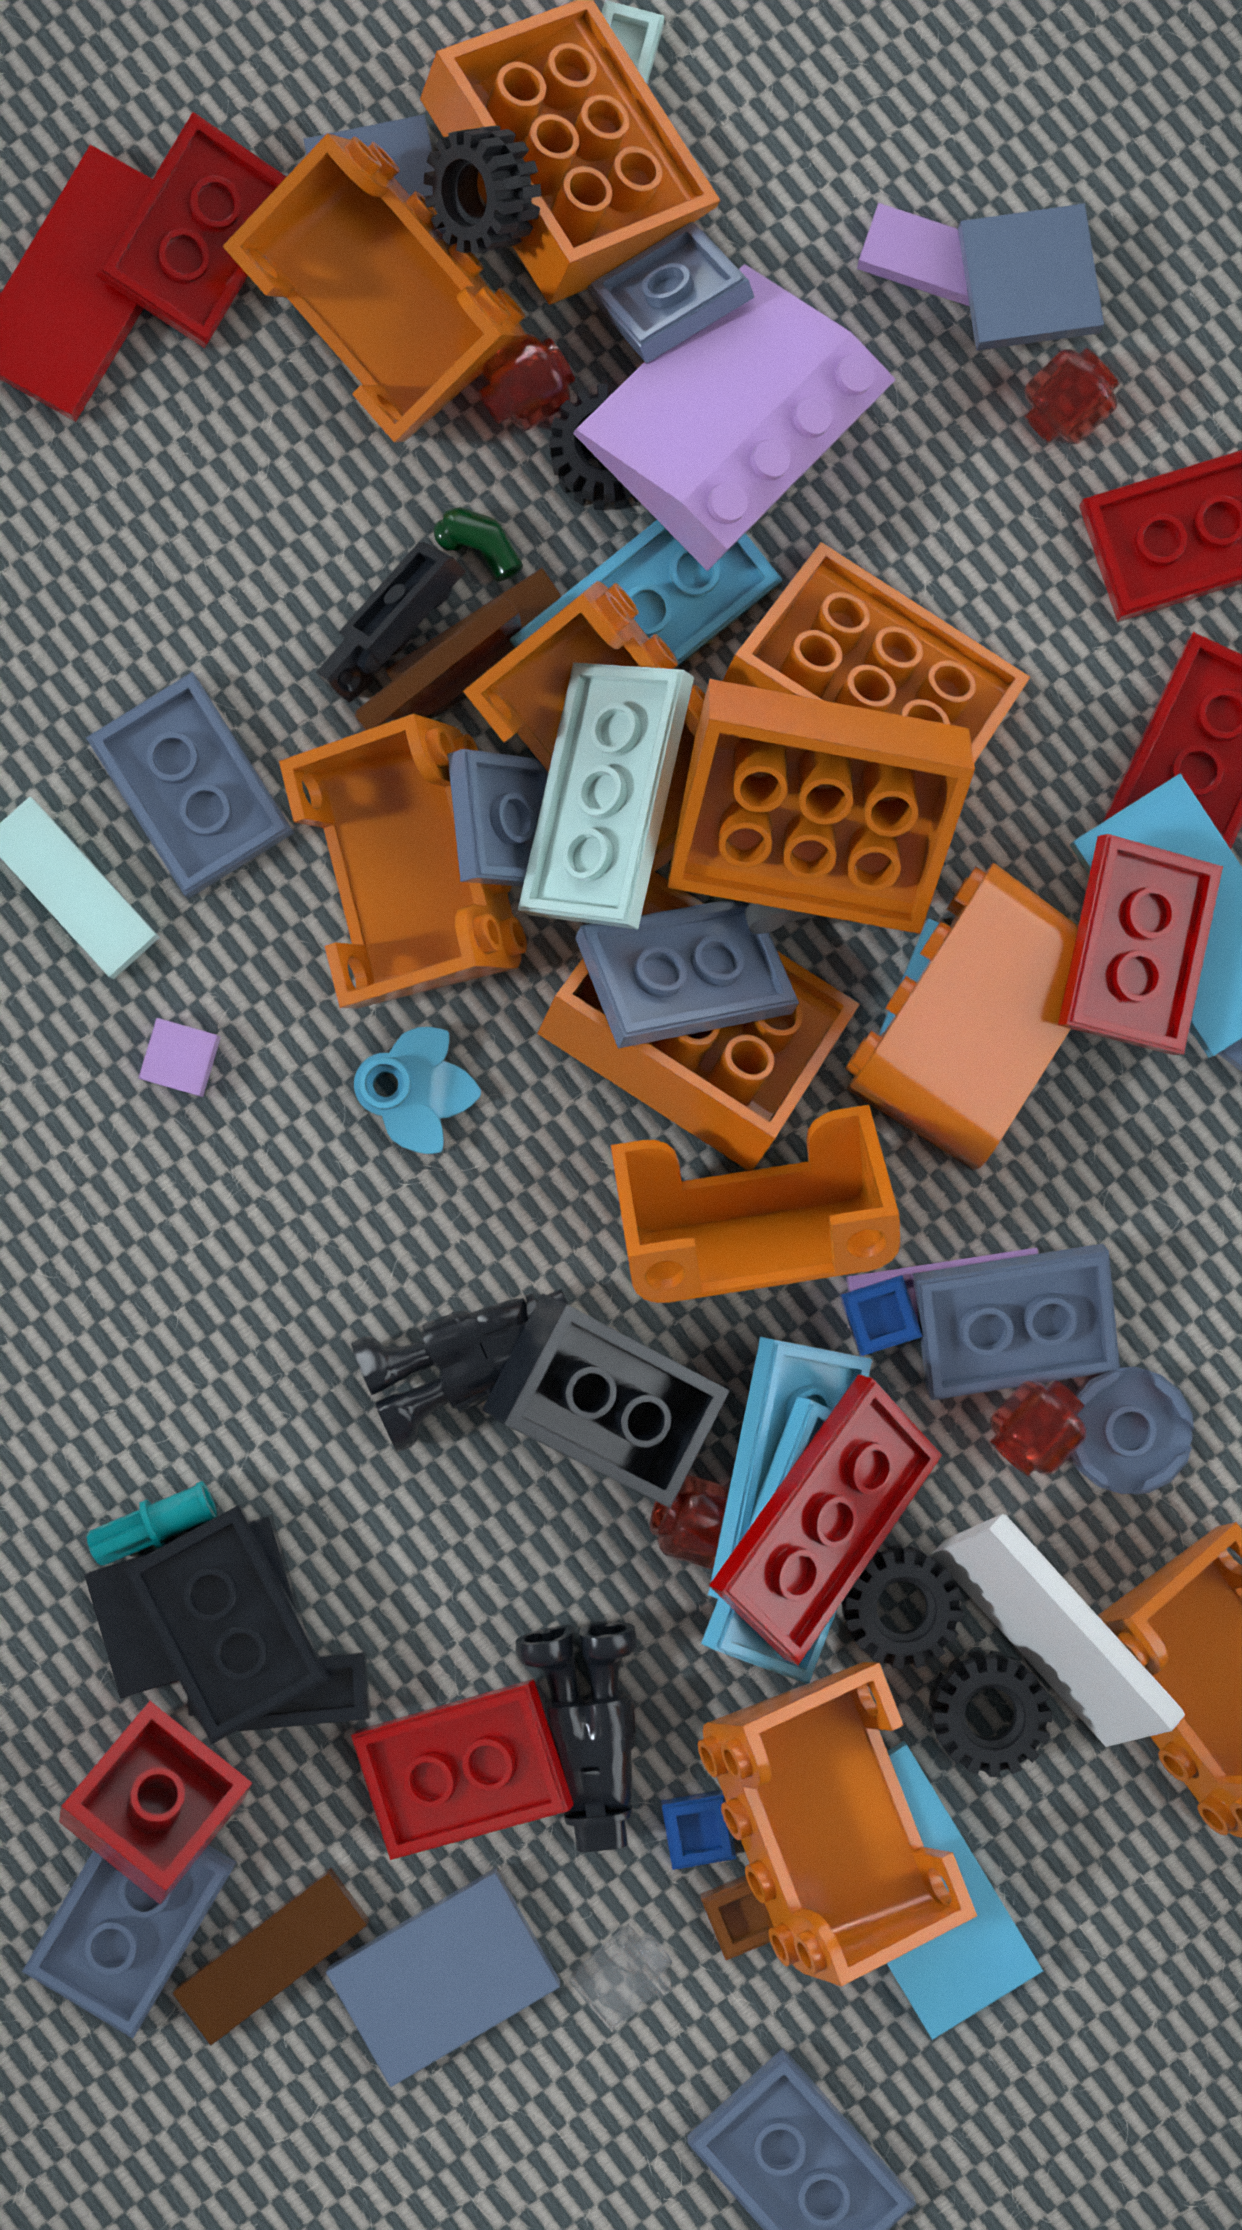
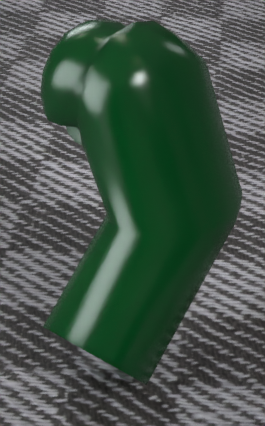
(480, 532)

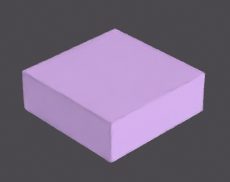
(179, 1057)

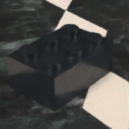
(605, 1400)

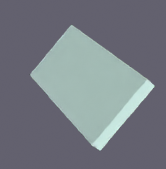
(606, 794)

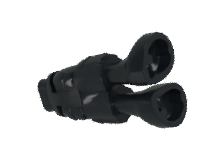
(462, 1345)
(591, 1733)

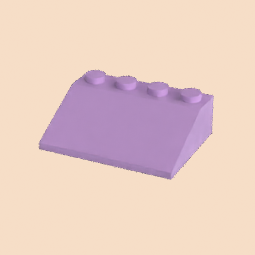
(734, 416)

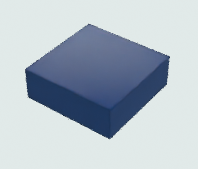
(880, 1315)
(697, 1830)

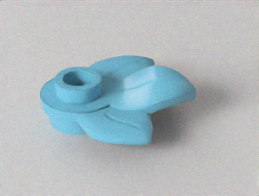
(425, 1091)

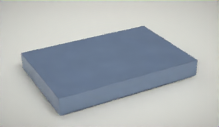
(190, 785)
(685, 973)
(1017, 1321)
(118, 1945)
(443, 1977)
(797, 2156)

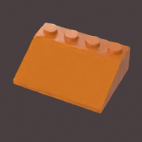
(600, 141)
(869, 647)
(819, 806)
(720, 1083)

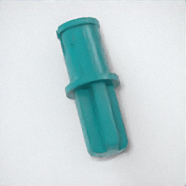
(151, 1524)

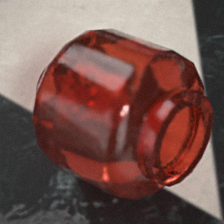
(526, 382)
(1070, 396)
(1038, 1427)
(692, 1523)

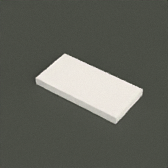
(1058, 1632)

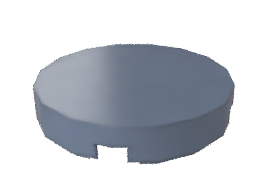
(1134, 1430)

